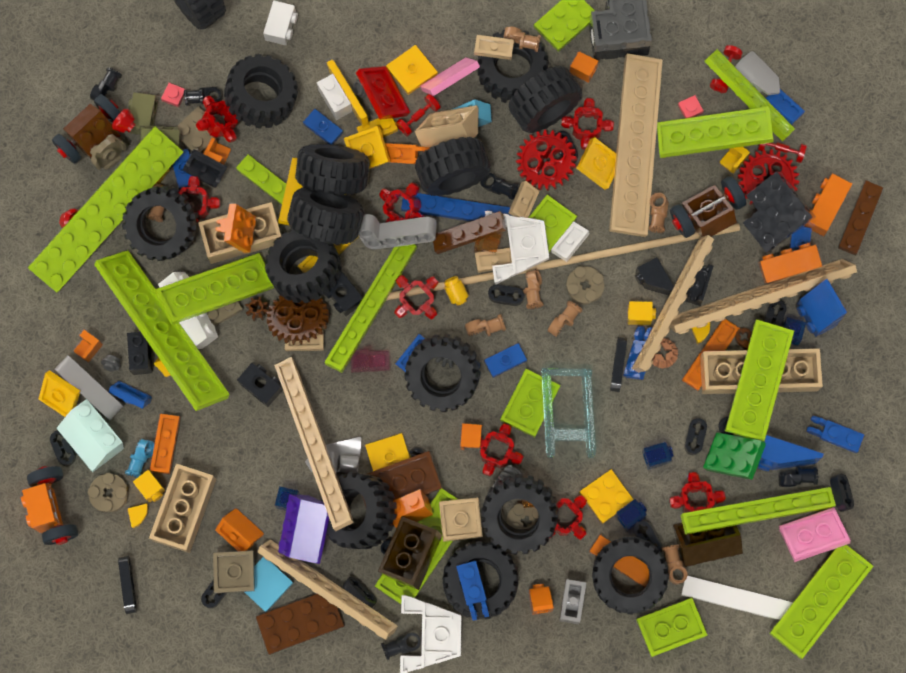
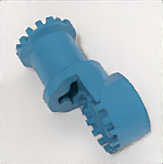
(140, 457)

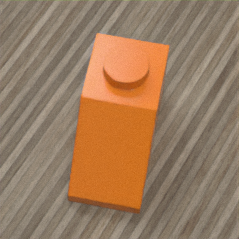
(540, 599)

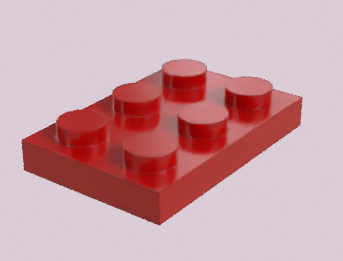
(382, 92)

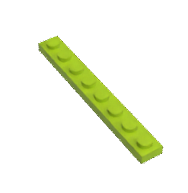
(369, 307)
(757, 510)

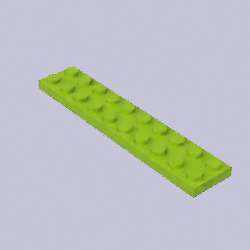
(104, 209)
(167, 340)

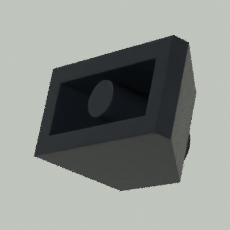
(654, 277)

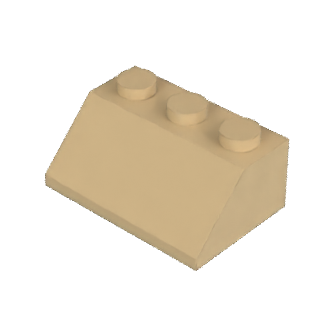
(448, 125)

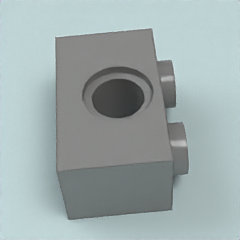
(572, 601)

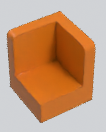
(583, 66)
(217, 151)
(88, 346)
(470, 436)

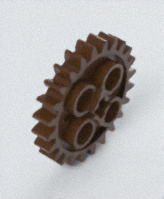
(297, 320)

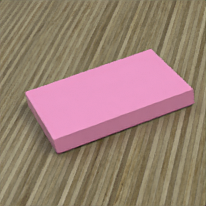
(449, 76)
(814, 534)

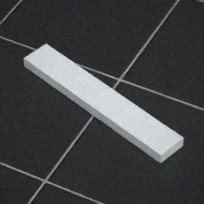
(734, 598)

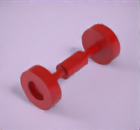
(733, 53)
(432, 103)
(784, 148)

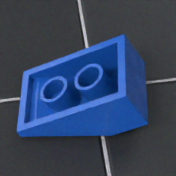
(821, 309)
(782, 454)

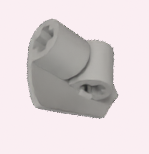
(758, 74)
(344, 455)

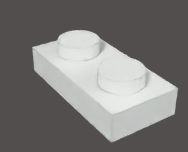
(570, 241)

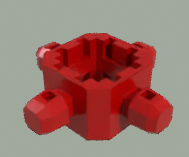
(589, 111)
(208, 123)
(195, 189)
(391, 198)
(429, 311)
(515, 458)
(695, 485)
(579, 503)

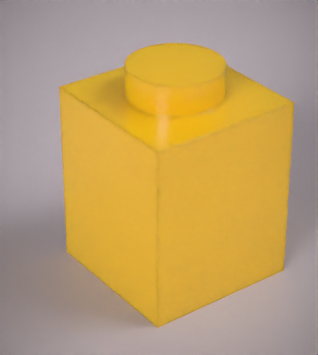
(640, 313)
(149, 486)

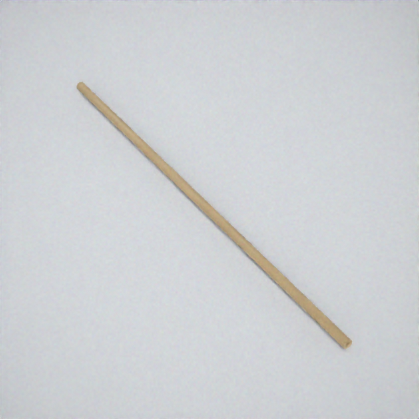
(574, 259)

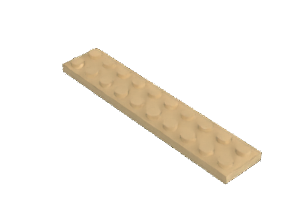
(636, 145)
(754, 297)

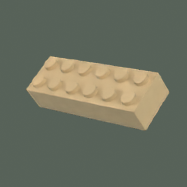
(723, 368)

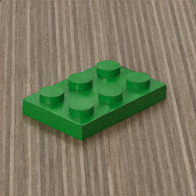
(734, 455)

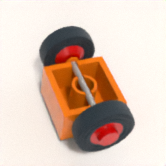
(43, 507)

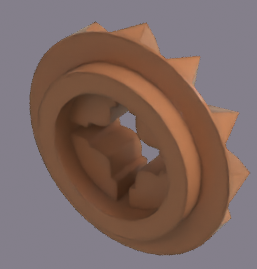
(670, 358)

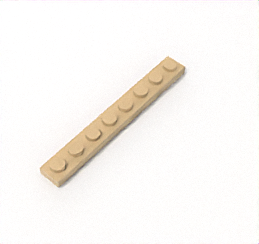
(670, 309)
(329, 590)

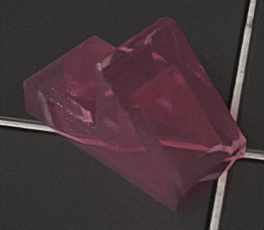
(370, 361)

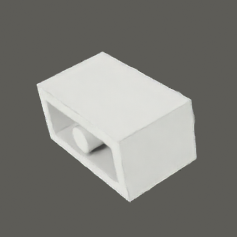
(280, 22)
(334, 97)

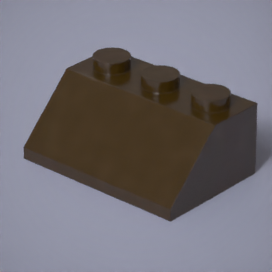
(708, 544)
(410, 553)

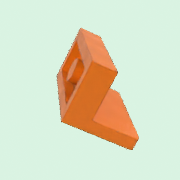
(238, 531)

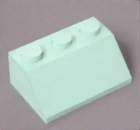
(90, 435)

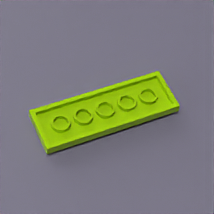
(715, 132)
(214, 289)
(759, 380)
(396, 589)
(821, 600)

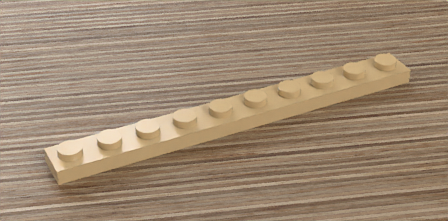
(314, 444)

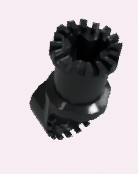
(107, 84)
(197, 96)
(500, 186)
(801, 476)
(399, 645)

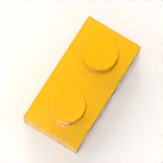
(386, 125)

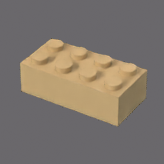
(264, 234)
(182, 508)

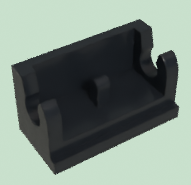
(204, 168)
(697, 291)

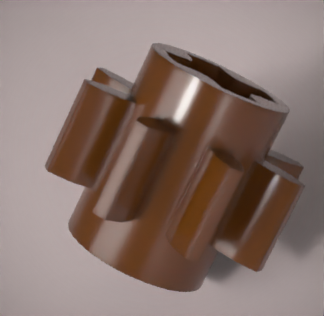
(254, 304)

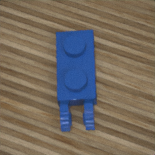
(637, 345)
(837, 434)
(472, 587)

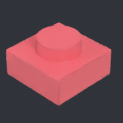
(173, 95)
(690, 107)

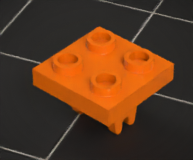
(238, 228)

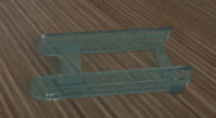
(552, 434)

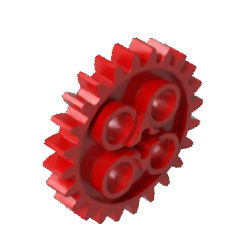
(562, 167)
(751, 181)

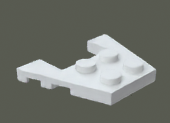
(527, 246)
(439, 634)

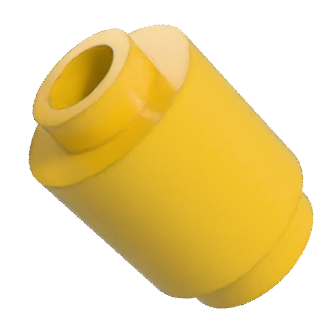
(455, 290)

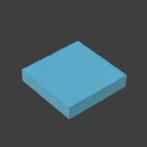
(269, 584)

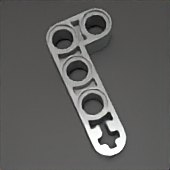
(396, 233)
(88, 387)

